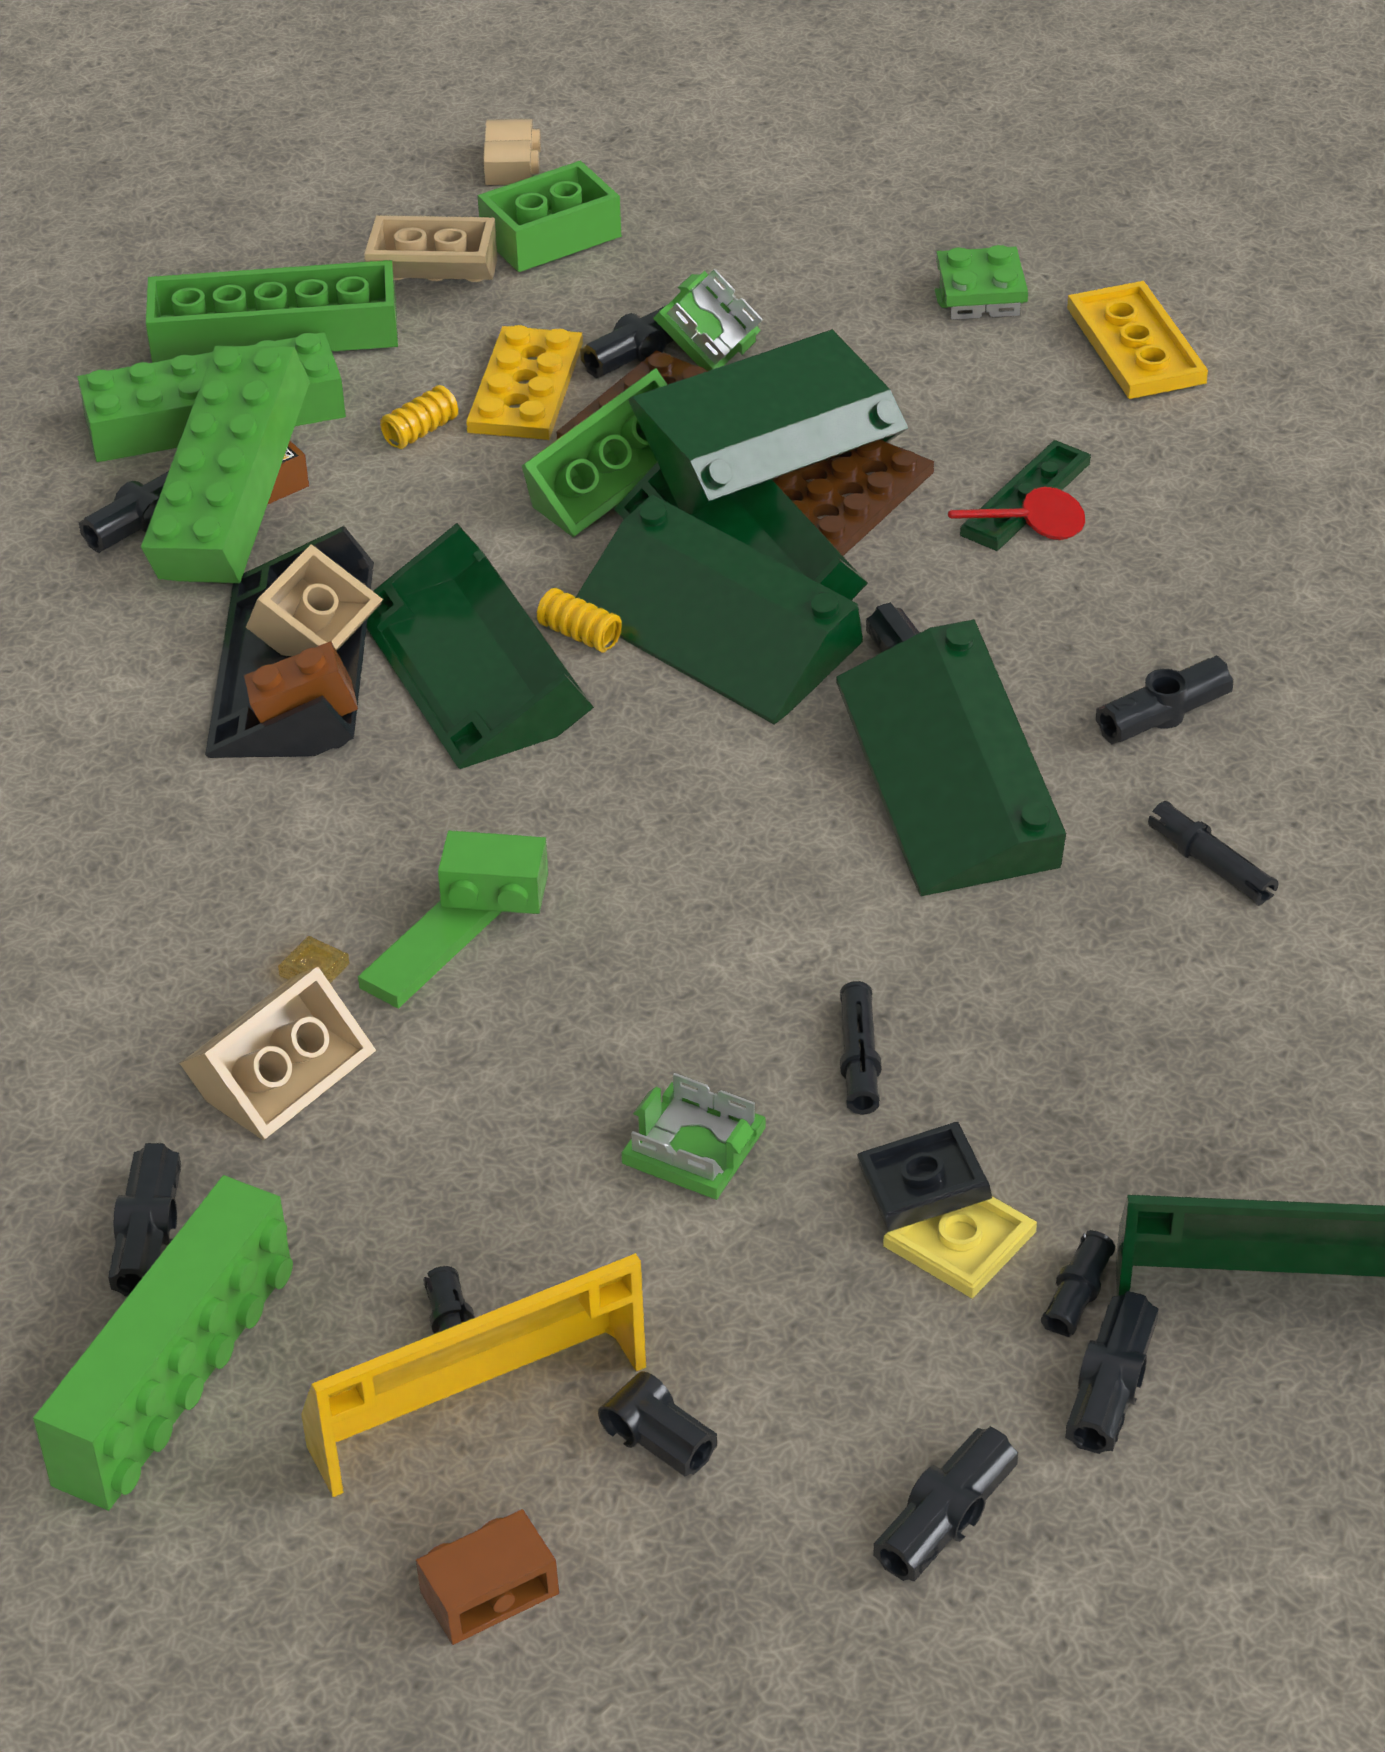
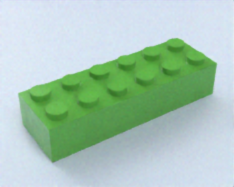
(250, 306)
(150, 403)
(226, 464)
(164, 1343)

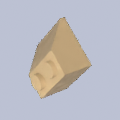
(311, 605)

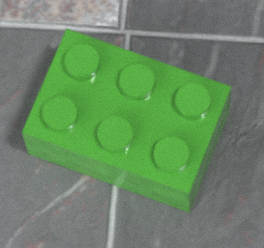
(552, 215)

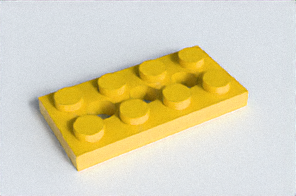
(1136, 338)
(540, 397)

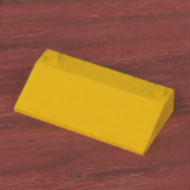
(474, 1353)

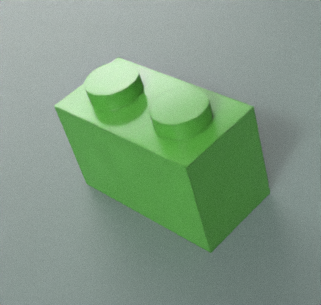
(493, 872)

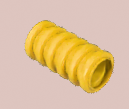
(419, 416)
(579, 619)

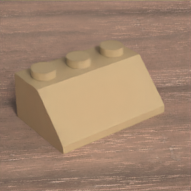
(435, 247)
(279, 1054)

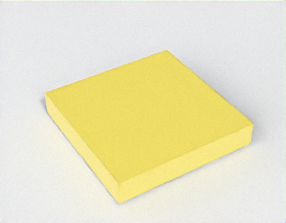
(965, 1244)

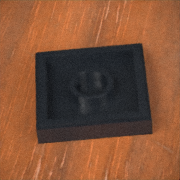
(924, 1176)

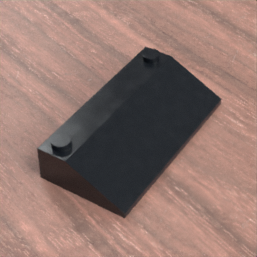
(304, 729)

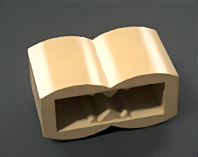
(511, 151)

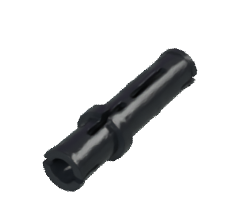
(1197, 841)
(861, 1086)

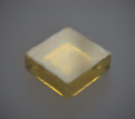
(311, 954)

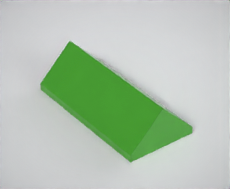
(592, 463)

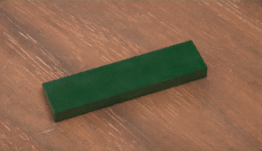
(1050, 468)

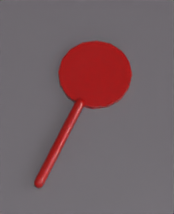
(1044, 509)

